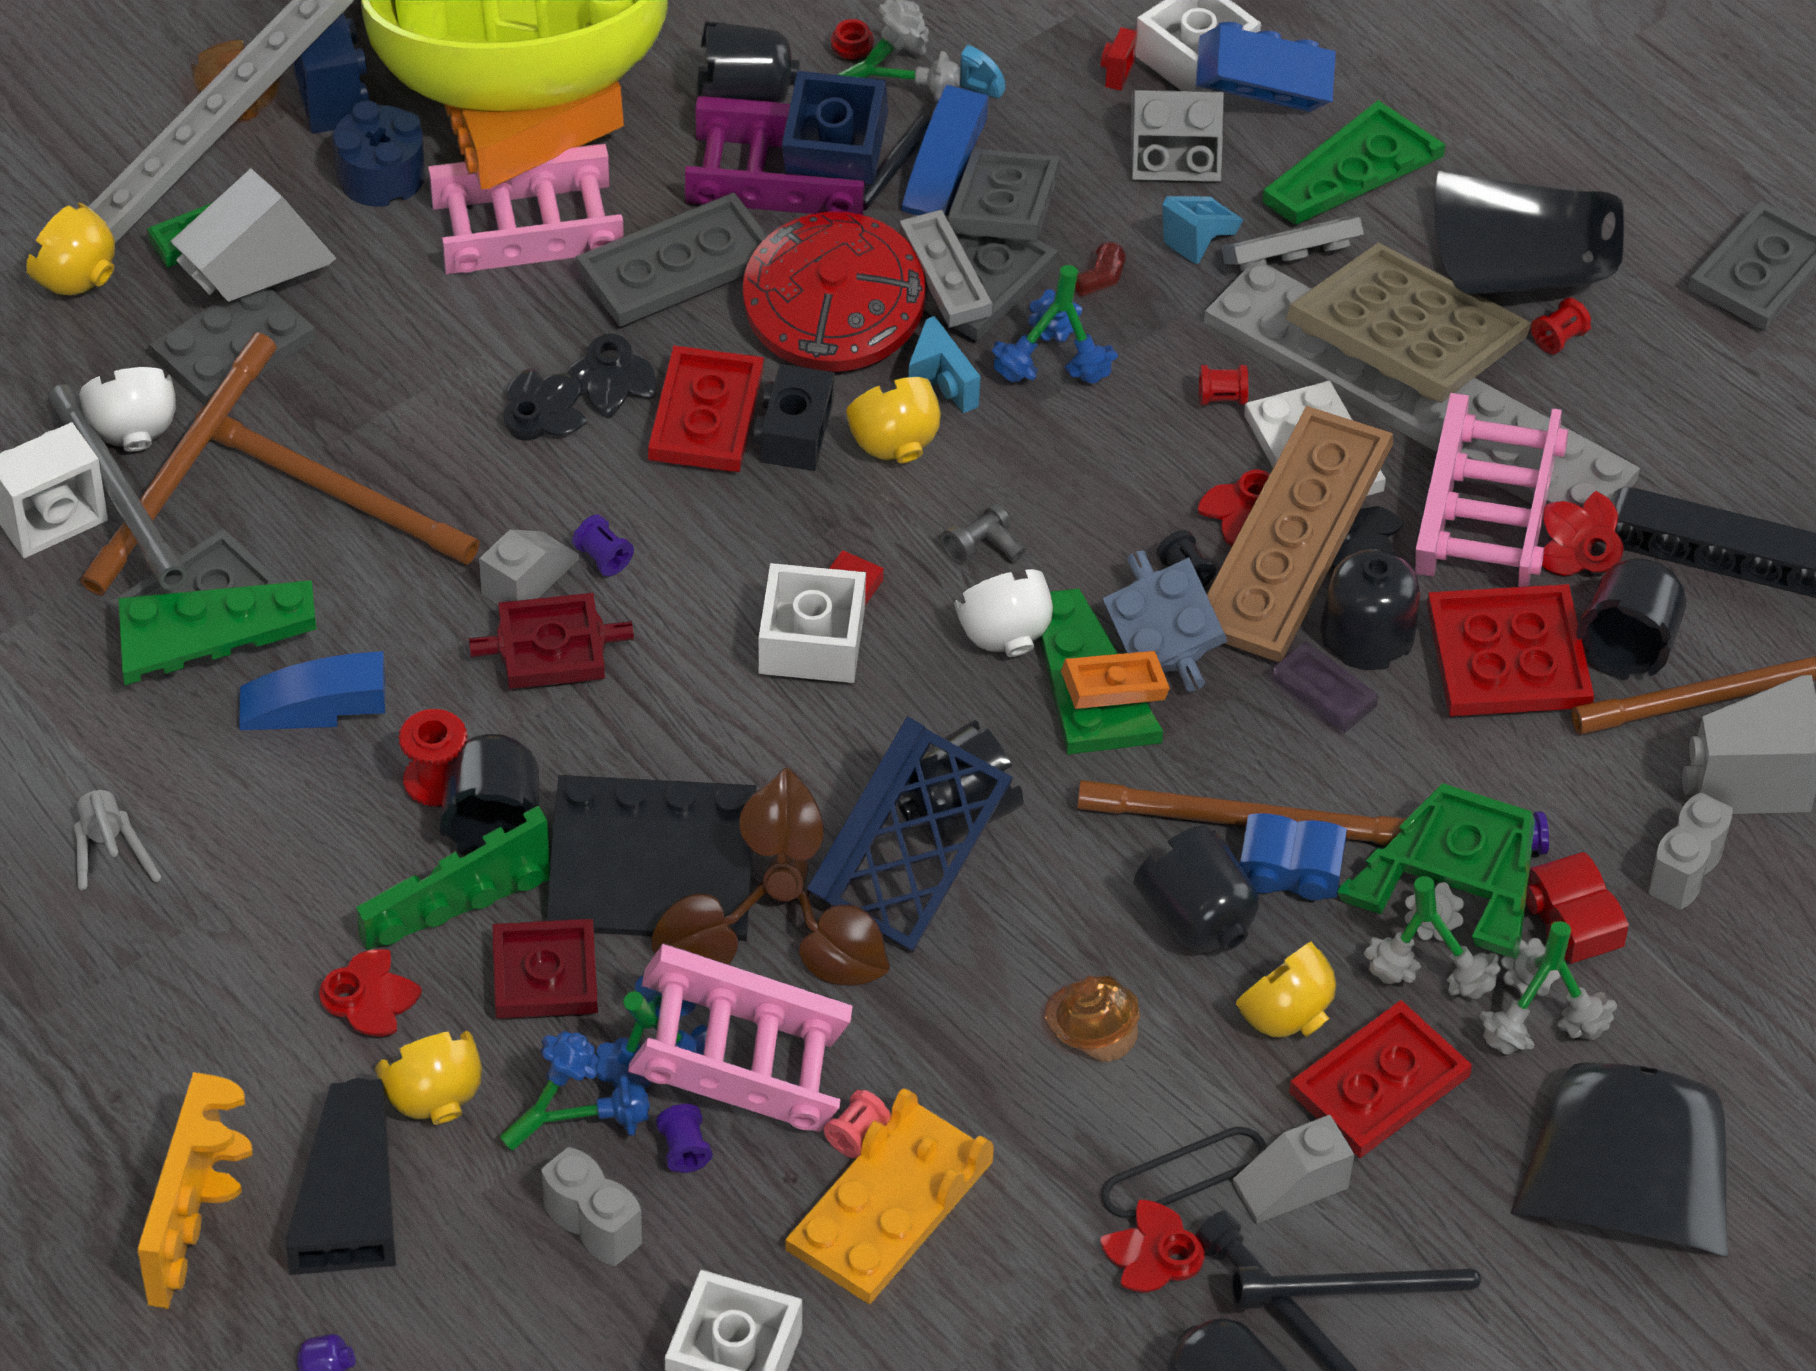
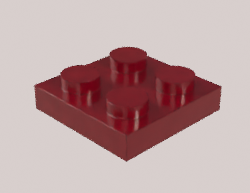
(544, 968)

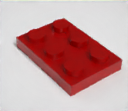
(706, 408)
(1381, 1078)

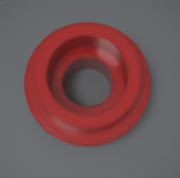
(852, 39)

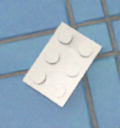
(1276, 417)

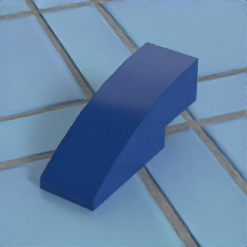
(945, 151)
(315, 693)

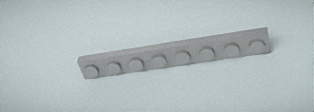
(214, 111)

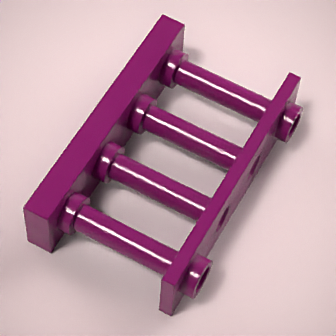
(760, 126)

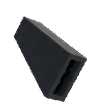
(346, 1191)

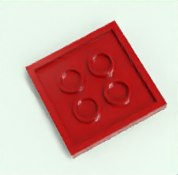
(1509, 650)

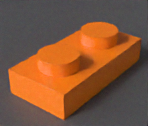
(1115, 679)

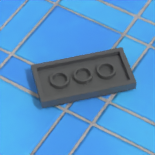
(672, 259)

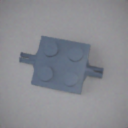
(1167, 615)

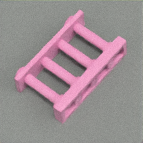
(574, 170)
(1453, 465)
(753, 998)

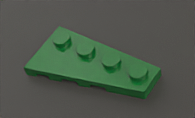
(1353, 161)
(189, 625)
(1077, 634)
(459, 884)

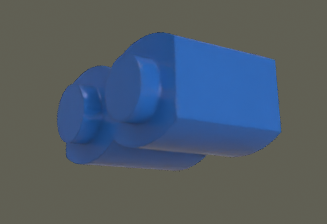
(1293, 855)

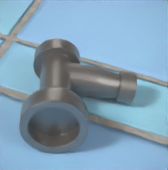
(960, 542)

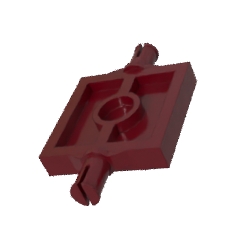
(551, 640)

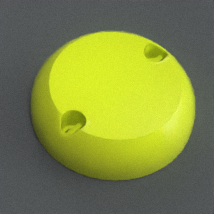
(511, 50)

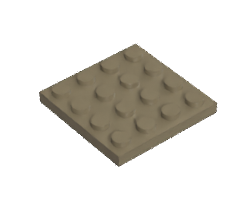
(1408, 322)

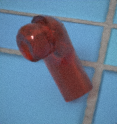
(1106, 270)

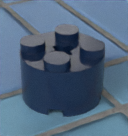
(379, 154)

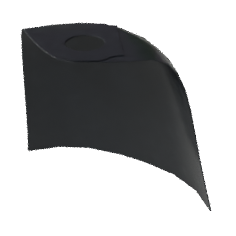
(1524, 235)
(1632, 1156)

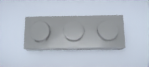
(1292, 243)
(946, 268)

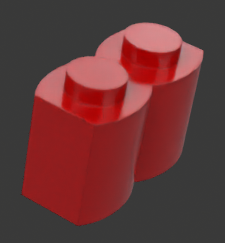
(1576, 894)

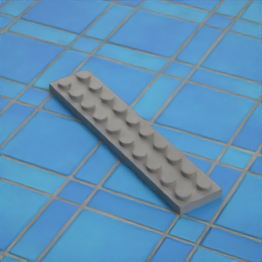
(1255, 315)

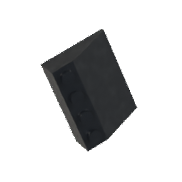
(641, 846)

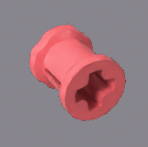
(849, 1130)

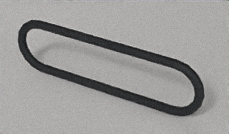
(1176, 1154)

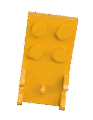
(188, 1181)
(889, 1198)

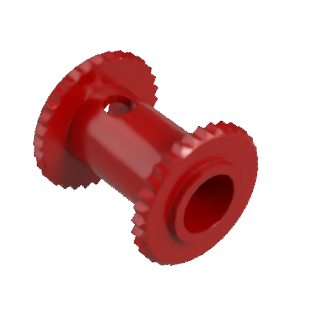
(430, 741)

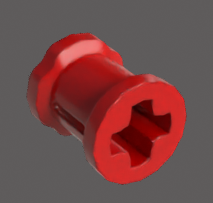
(1561, 325)
(1223, 385)

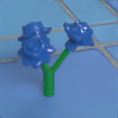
(1058, 317)
(575, 1058)

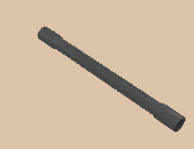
(157, 552)

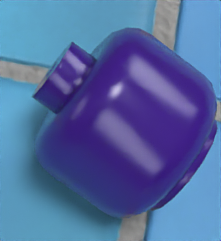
(325, 1354)

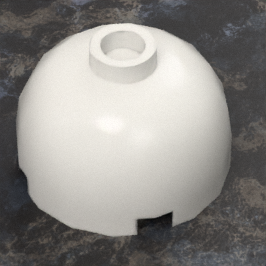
(131, 407)
(1006, 612)

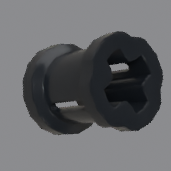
(1170, 554)

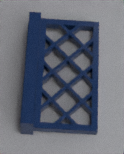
(873, 810)

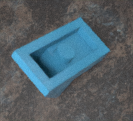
(1193, 222)
(944, 364)

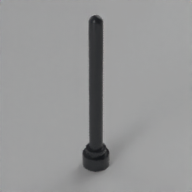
(1222, 1237)
(1254, 1287)

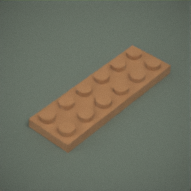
(1296, 530)

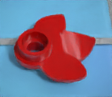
(1233, 502)
(1576, 531)
(374, 991)
(1148, 1248)

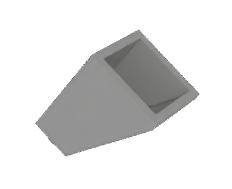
(248, 241)
(1758, 752)

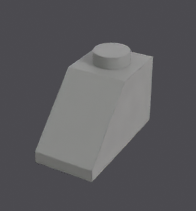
(523, 565)
(1296, 1170)

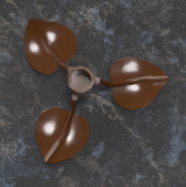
(787, 824)

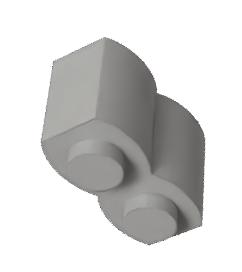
(1690, 850)
(591, 1206)

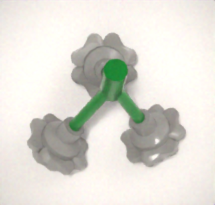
(906, 31)
(1433, 913)
(1532, 975)

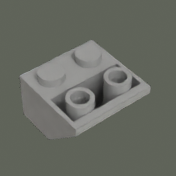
(1176, 135)

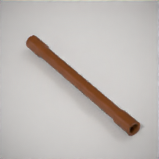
(244, 370)
(436, 534)
(1615, 712)
(1121, 799)

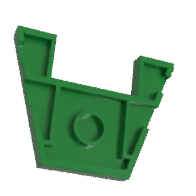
(1471, 847)

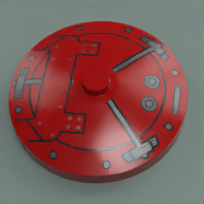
(834, 291)

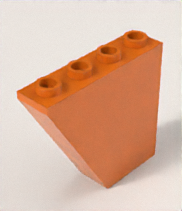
(512, 142)

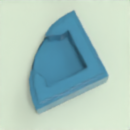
(981, 73)

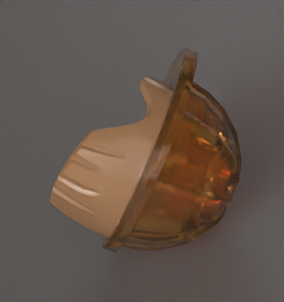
(1095, 1017)

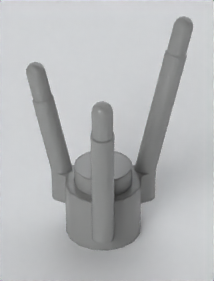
(102, 822)

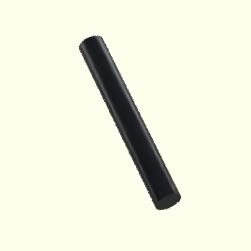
(896, 159)

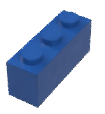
(1265, 67)

